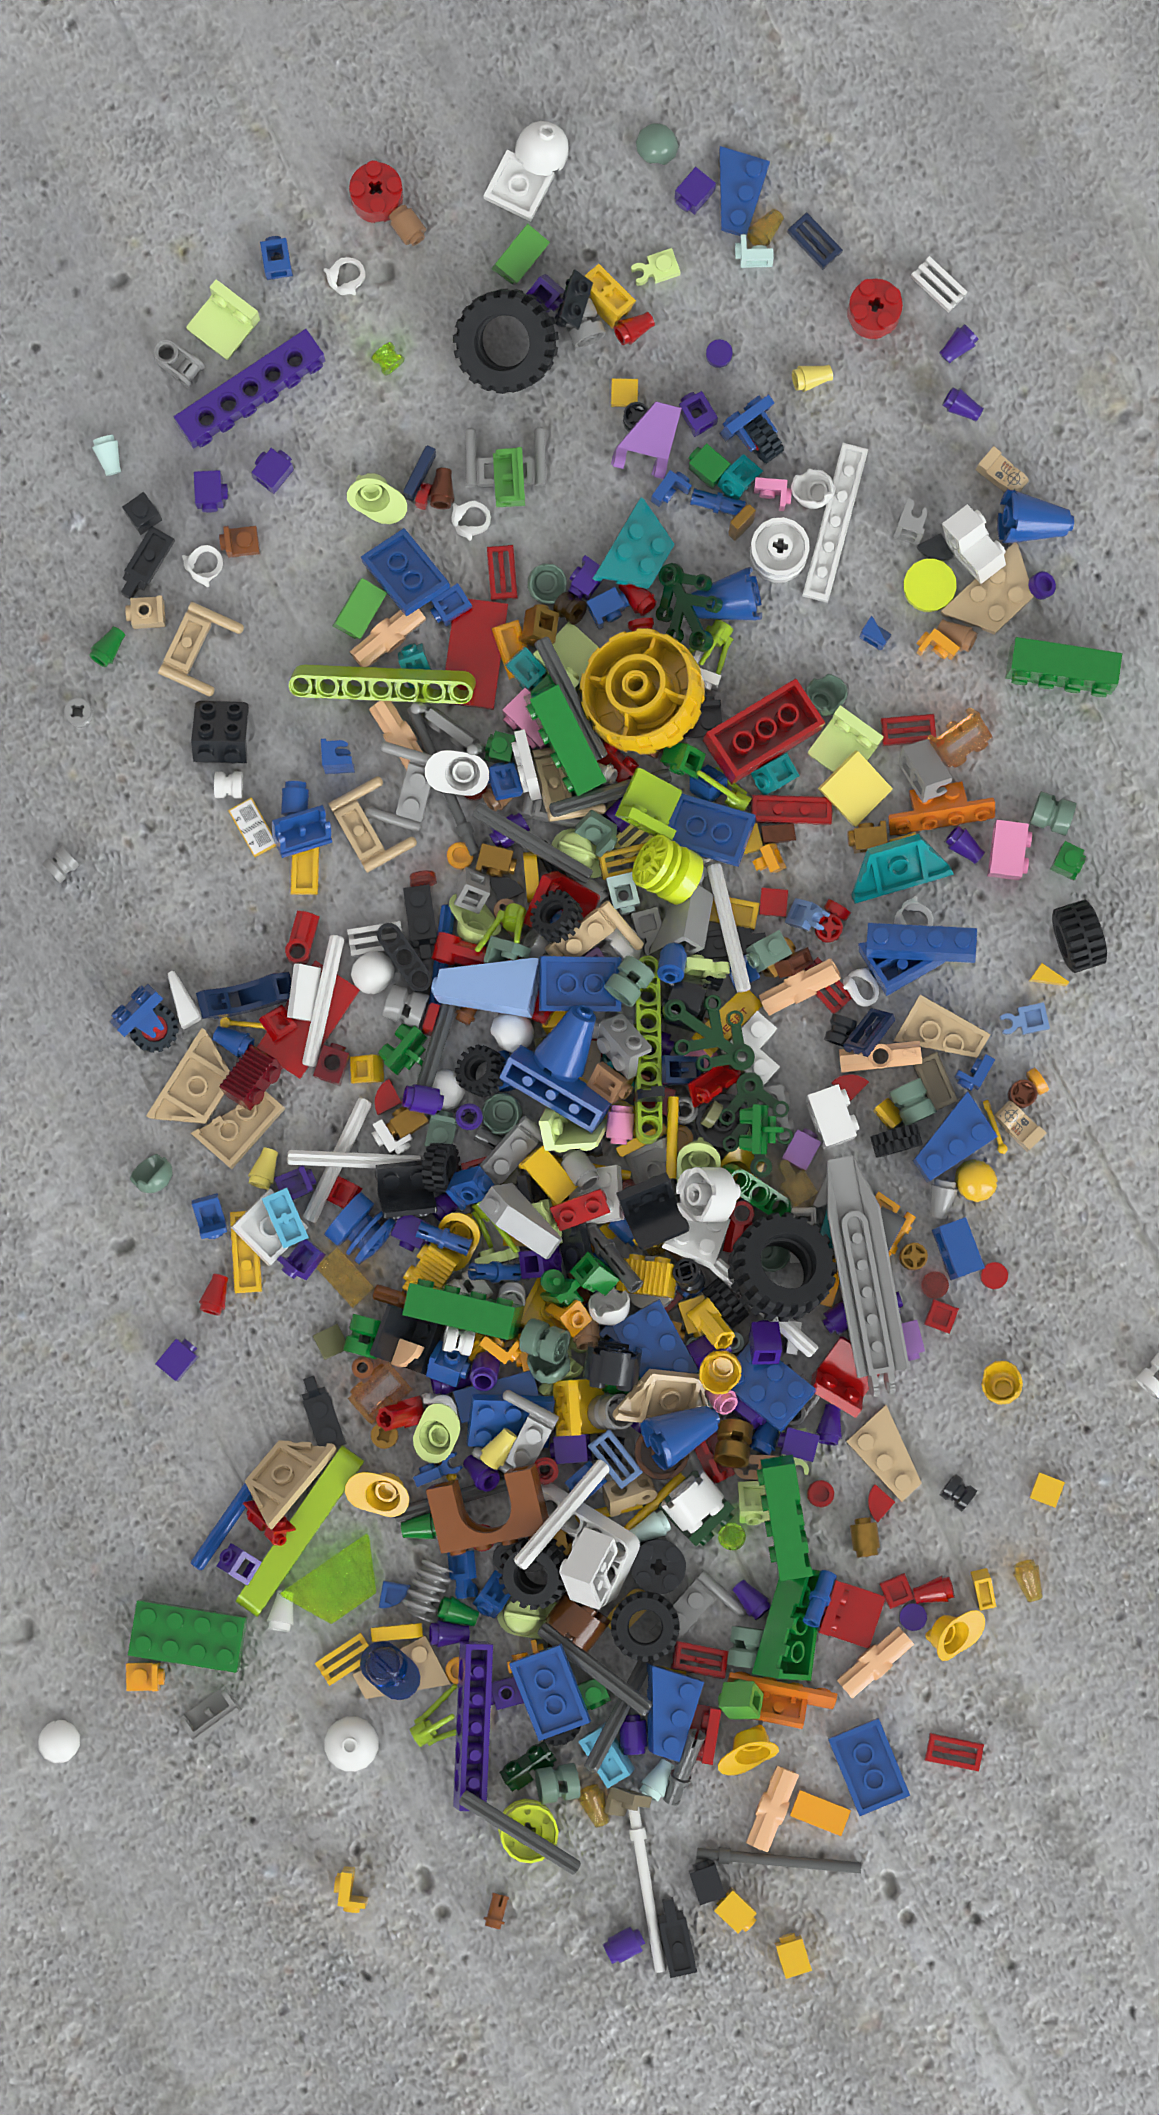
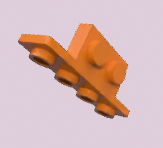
(941, 811)
(786, 1702)

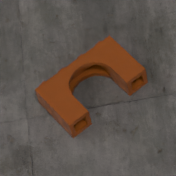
(459, 1532)

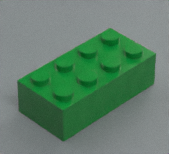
(1063, 666)
(187, 1636)

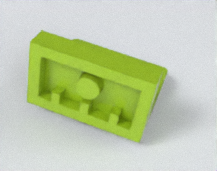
(649, 804)

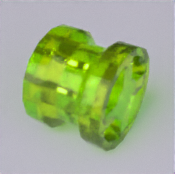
(387, 358)
(730, 1535)

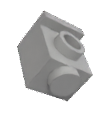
(472, 890)

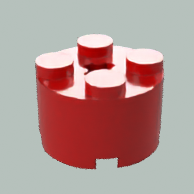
(371, 178)
(874, 293)

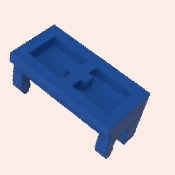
(336, 760)
(301, 831)
(958, 1248)

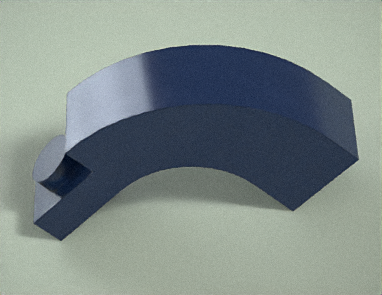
(245, 997)

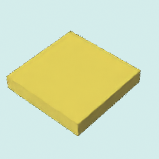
(855, 788)

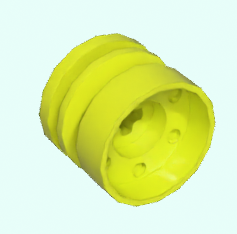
(667, 869)
(539, 1817)

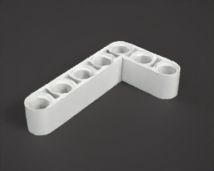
(594, 1520)

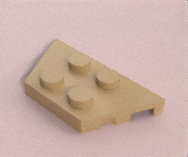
(996, 599)
(194, 1086)
(660, 1394)
(285, 1476)

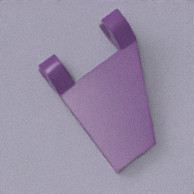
(651, 436)

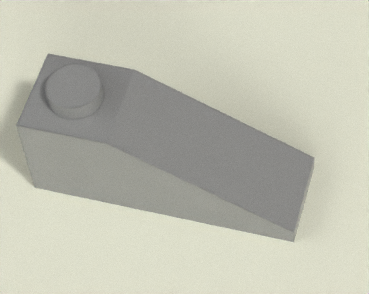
(519, 1218)

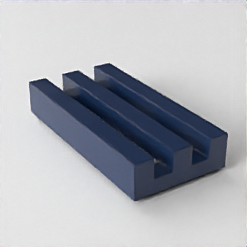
(829, 257)
(419, 473)
(873, 1032)

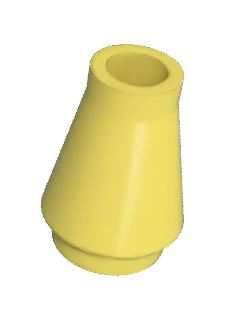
(808, 377)
(263, 1171)
(498, 1449)

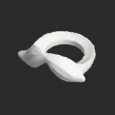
(351, 286)
(465, 531)
(190, 560)
(913, 904)
(851, 987)
(429, 1399)

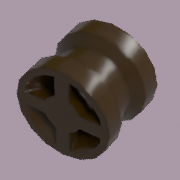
(570, 608)

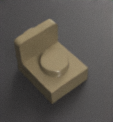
(623, 1798)

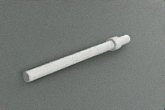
(638, 1834)

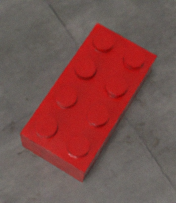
(763, 731)

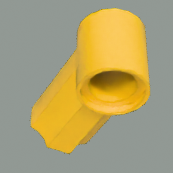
(709, 1321)

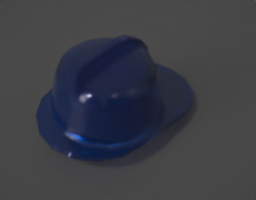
(390, 1670)

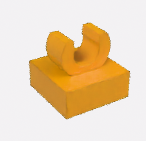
(771, 859)

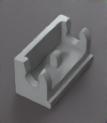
(910, 527)
(924, 770)
(210, 1714)

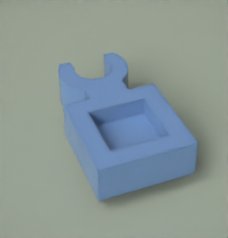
(805, 914)
(1029, 1018)

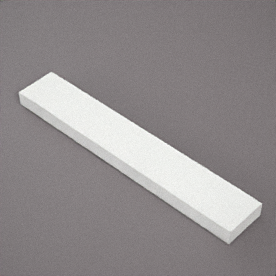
(835, 523)

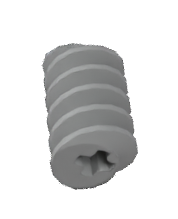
(427, 1590)

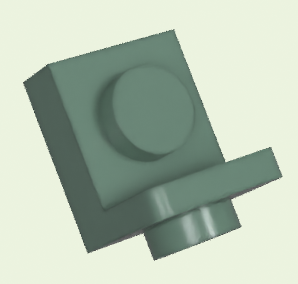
(599, 831)
(501, 950)
(441, 1128)

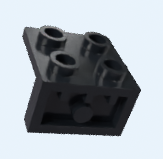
(403, 1190)
(417, 1331)

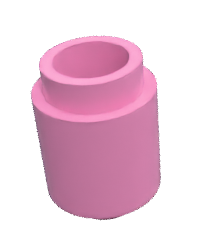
(620, 1124)

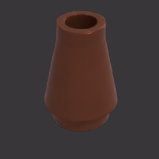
(441, 492)

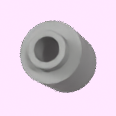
(580, 1169)

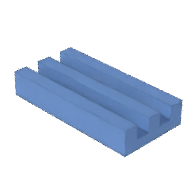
(629, 1477)

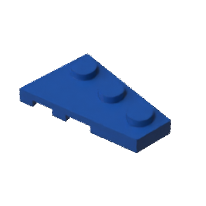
(740, 189)

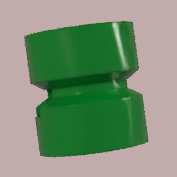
(364, 1326)

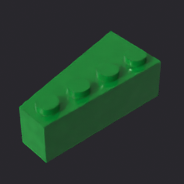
(564, 738)
(463, 1310)
(785, 1517)
(787, 1641)

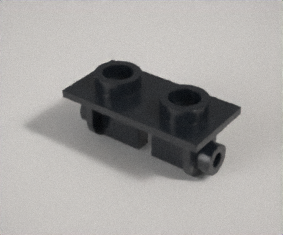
(575, 300)

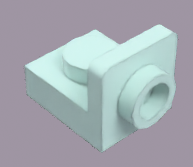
(755, 257)

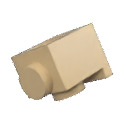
(153, 619)

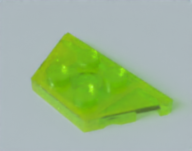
(337, 1583)

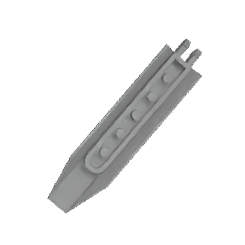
(865, 1275)

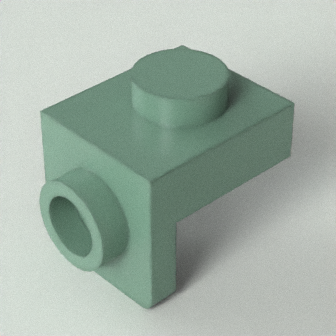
(767, 951)

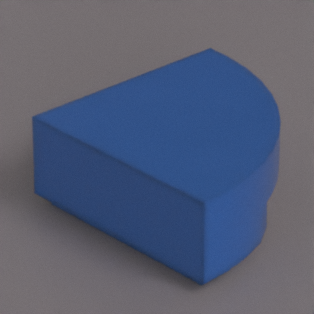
(392, 1594)

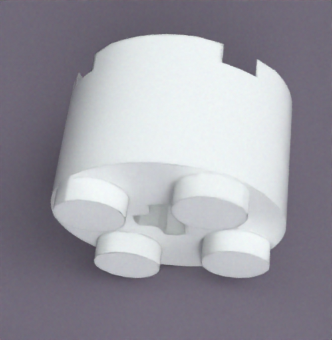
(707, 1194)
(693, 1502)

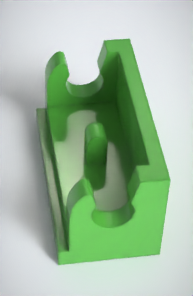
(520, 255)
(509, 477)
(359, 609)

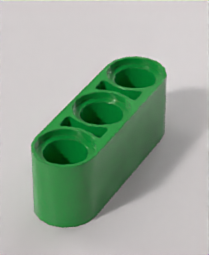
(766, 1195)

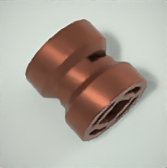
(1026, 1092)

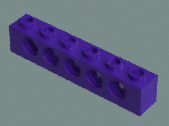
(255, 375)
(473, 1720)

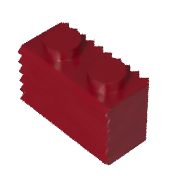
(251, 1077)

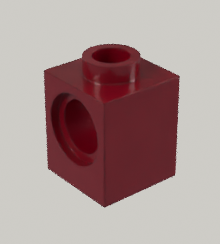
(332, 1076)

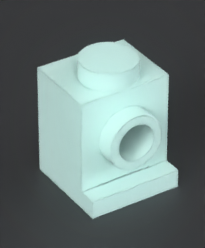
(619, 884)

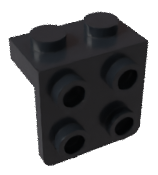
(220, 732)
(652, 1211)

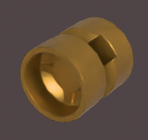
(733, 1443)

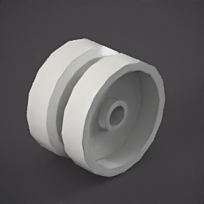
(779, 534)

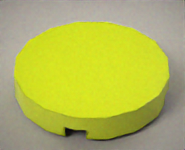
(929, 585)

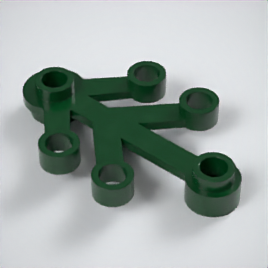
(684, 605)
(712, 1036)
(751, 1098)

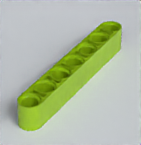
(392, 677)
(650, 1063)
(307, 1522)

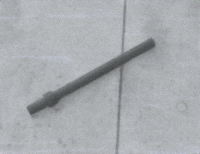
(463, 827)
(725, 1856)

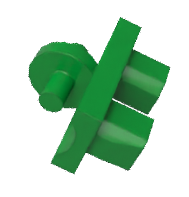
(408, 1050)
(763, 1129)
(559, 1289)

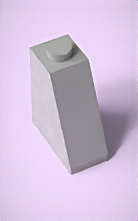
(686, 924)

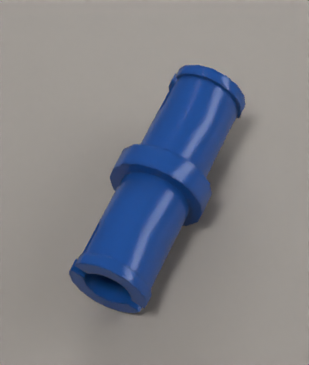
(716, 502)
(443, 1238)
(494, 1272)
(819, 1598)

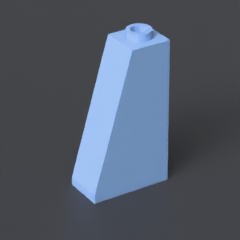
(494, 987)

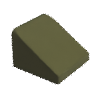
(330, 1341)

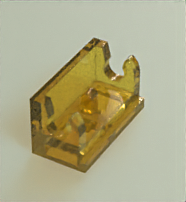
(345, 1277)

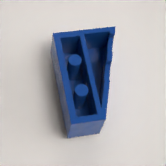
(896, 973)
(955, 1139)
(672, 1710)

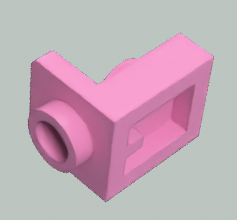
(768, 488)

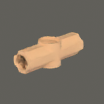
(386, 637)
(394, 728)
(800, 986)
(899, 1055)
(875, 1662)
(772, 1808)

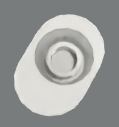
(457, 772)

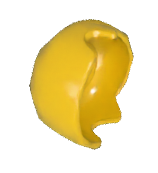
(976, 1180)
(720, 1372)
(1002, 1382)

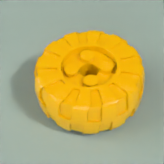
(642, 691)

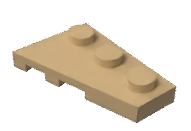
(238, 1130)

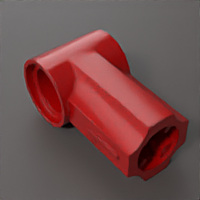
(302, 936)
(452, 950)
(737, 1227)
(404, 1413)

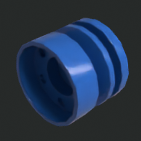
(360, 1228)

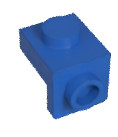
(209, 1216)

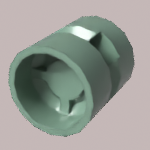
(1053, 813)
(623, 988)
(912, 1102)
(545, 1341)
(745, 1646)
(548, 1787)

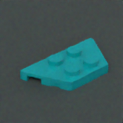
(637, 550)
(898, 867)

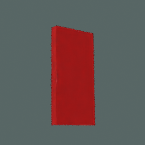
(475, 649)
(291, 1047)

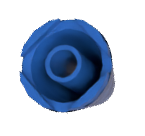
(1031, 519)
(739, 597)
(567, 1045)
(678, 1433)

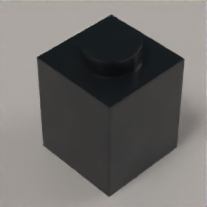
(142, 513)
(706, 1882)

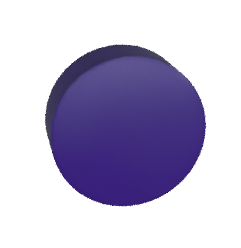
(719, 353)
(1042, 585)
(913, 1617)

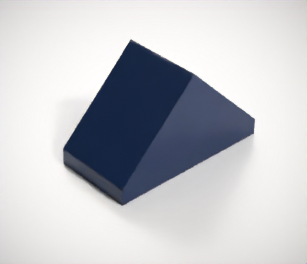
(679, 1069)

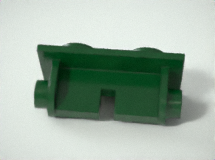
(516, 1772)

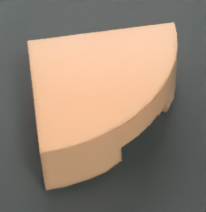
(406, 1353)

